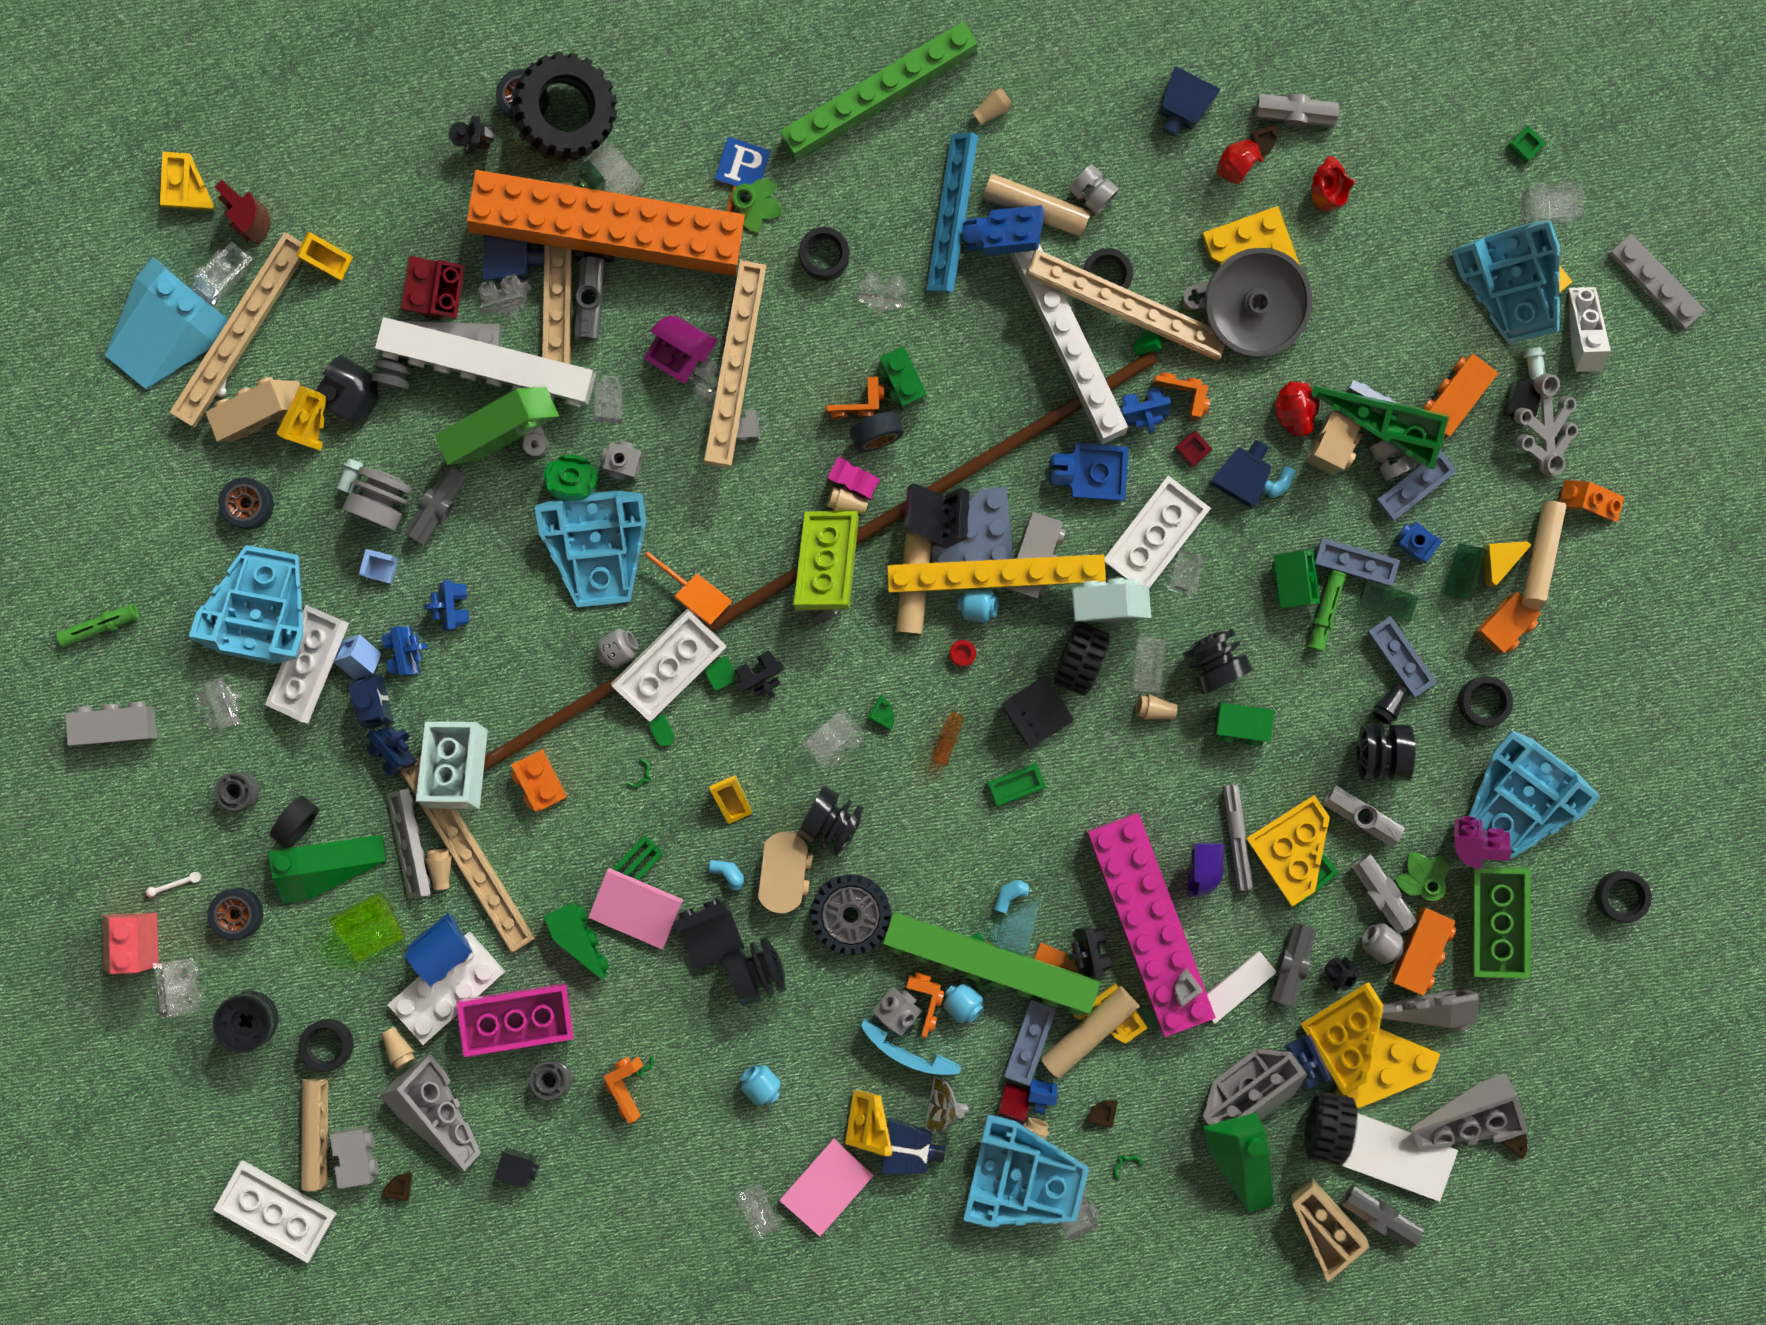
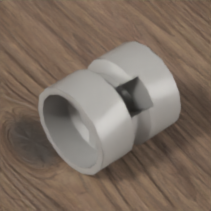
(1100, 196)
(1384, 450)

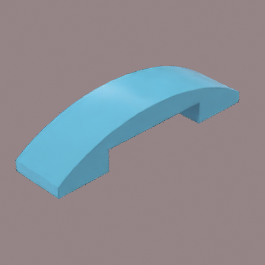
(939, 1065)

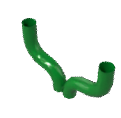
(646, 774)
(637, 1073)
(1127, 1159)

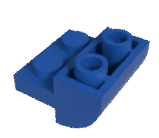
(438, 950)

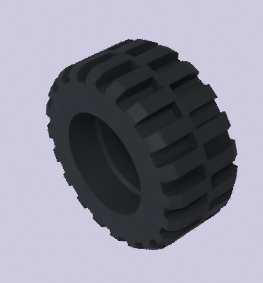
(588, 82)

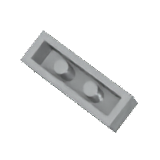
(1038, 542)
(111, 724)

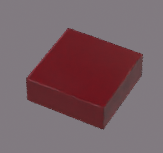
(1193, 448)

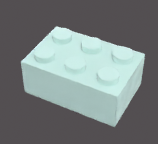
(1111, 601)
(452, 765)

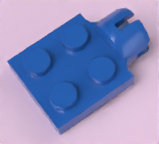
(1005, 230)
(1092, 471)

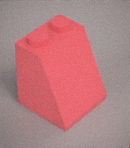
(129, 942)

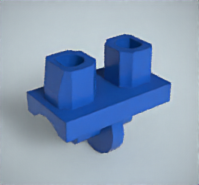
(1146, 413)
(449, 592)
(406, 650)

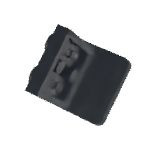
(937, 517)
(708, 932)

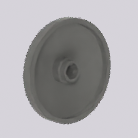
(1258, 301)

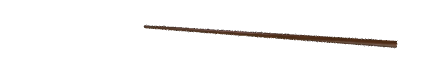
(863, 533)

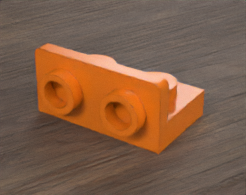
(538, 781)

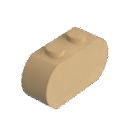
(784, 872)

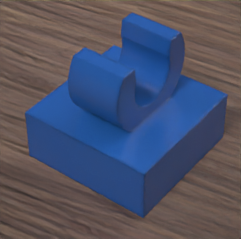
(1042, 1094)

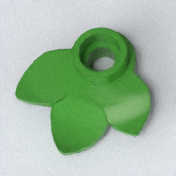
(761, 203)
(1421, 873)

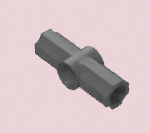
(589, 282)
(436, 505)
(1293, 964)
(1382, 1217)

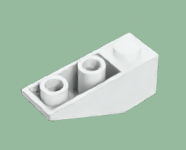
(1587, 330)

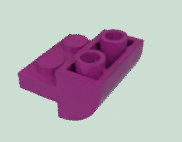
(678, 347)
(1475, 844)

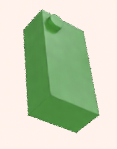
(496, 425)
(1500, 922)

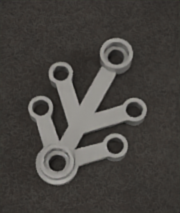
(1551, 457)

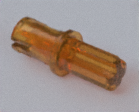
(948, 738)

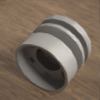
(377, 498)

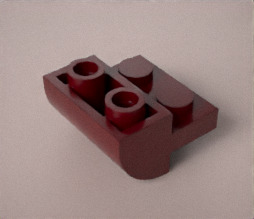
(247, 213)
(432, 287)

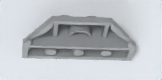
(1254, 1085)

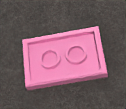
(635, 908)
(826, 1187)

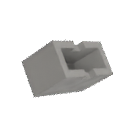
(355, 1156)

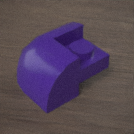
(1206, 868)

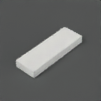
(1239, 984)

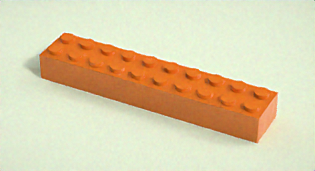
(605, 223)

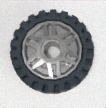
(848, 936)

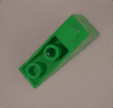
(572, 934)

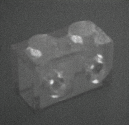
(221, 274)
(177, 987)

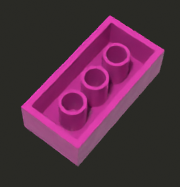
(514, 1019)

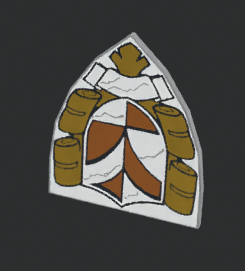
(943, 1107)

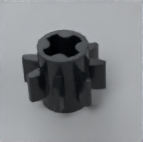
(1340, 973)

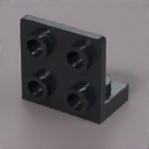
(1037, 712)

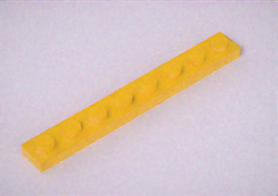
(996, 573)

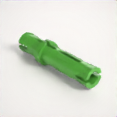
(1327, 609)
(126, 615)

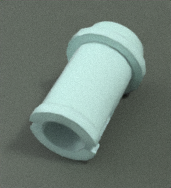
(1535, 362)
(348, 476)

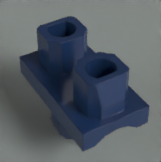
(393, 747)
(1309, 1058)

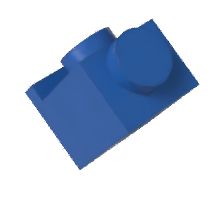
(1422, 552)

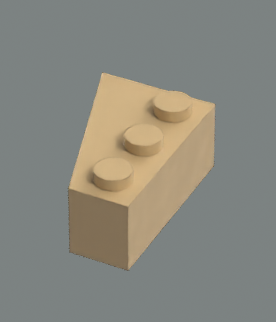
(251, 409)
(1329, 1229)

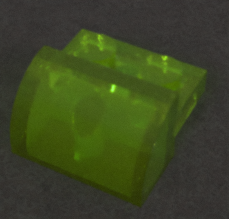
(367, 926)

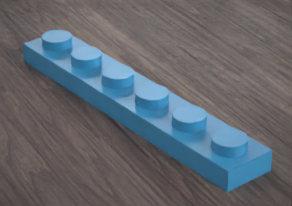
(952, 213)

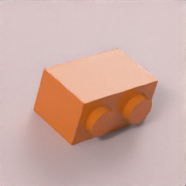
(1507, 624)

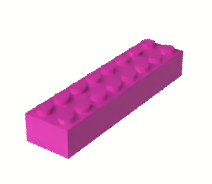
(1148, 921)

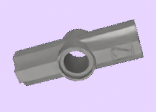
(1297, 110)
(1377, 825)
(1383, 893)

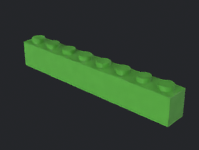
(879, 90)
(992, 963)

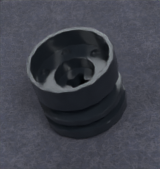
(1217, 661)
(1390, 752)
(830, 821)
(755, 971)
(230, 1025)

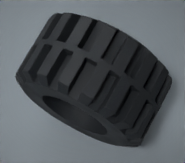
(1082, 658)
(1331, 1128)

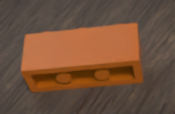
(1462, 390)
(1423, 951)

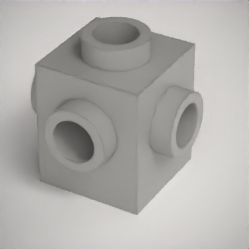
(629, 467)
(897, 1010)

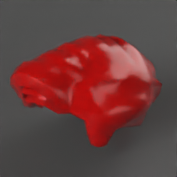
(1238, 160)
(1331, 185)
(1296, 408)

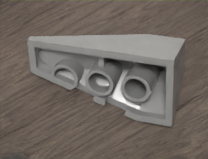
(1444, 1009)
(428, 1107)
(1480, 1113)

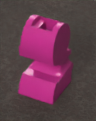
(853, 478)

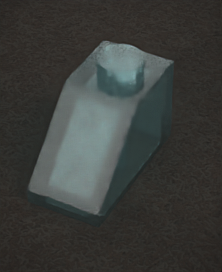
(1017, 928)

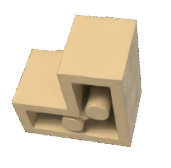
(1335, 444)

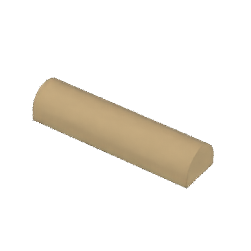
(1057, 212)
(1543, 554)
(912, 604)
(1089, 1032)
(314, 1134)

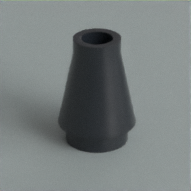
(1390, 705)

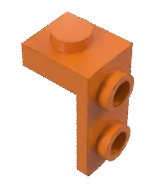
(875, 393)
(1199, 402)
(1592, 498)
(923, 983)
(617, 1088)

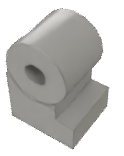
(748, 427)
(536, 443)

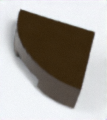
(1265, 138)
(1103, 1113)
(1517, 1145)
(399, 1187)

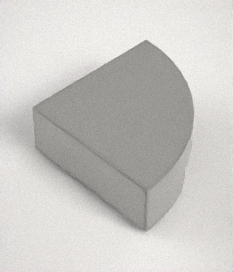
(1186, 988)

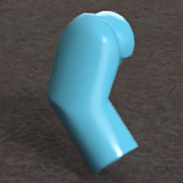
(1280, 486)
(730, 872)
(1008, 892)

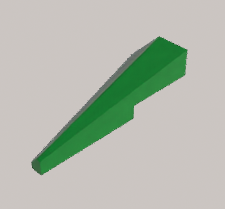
(1407, 427)

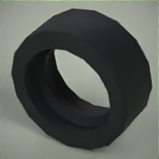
(828, 233)
(1114, 255)
(1500, 687)
(294, 821)
(1642, 905)
(305, 1048)

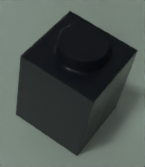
(1522, 395)
(517, 1167)

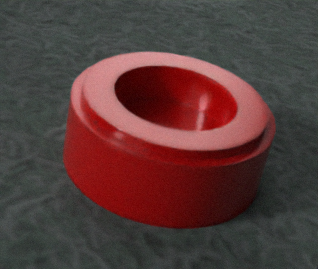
(962, 653)

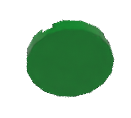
(570, 478)

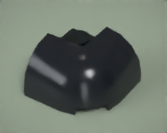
(349, 390)

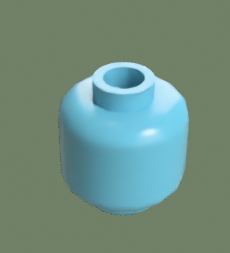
(978, 605)
(963, 1003)
(760, 1085)

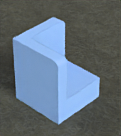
(378, 566)
(357, 657)

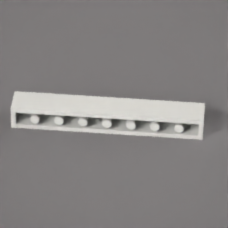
(1074, 354)
(483, 361)

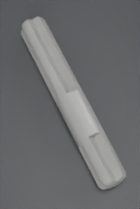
(1238, 837)

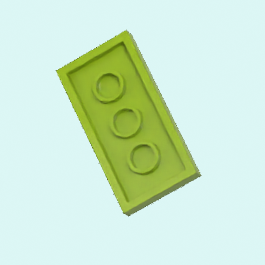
(826, 560)

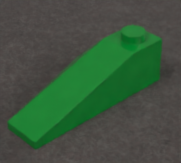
(316, 868)
(1244, 1158)

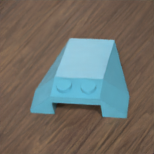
(1515, 279)
(162, 326)
(595, 544)
(254, 608)
(1529, 793)
(1023, 1179)

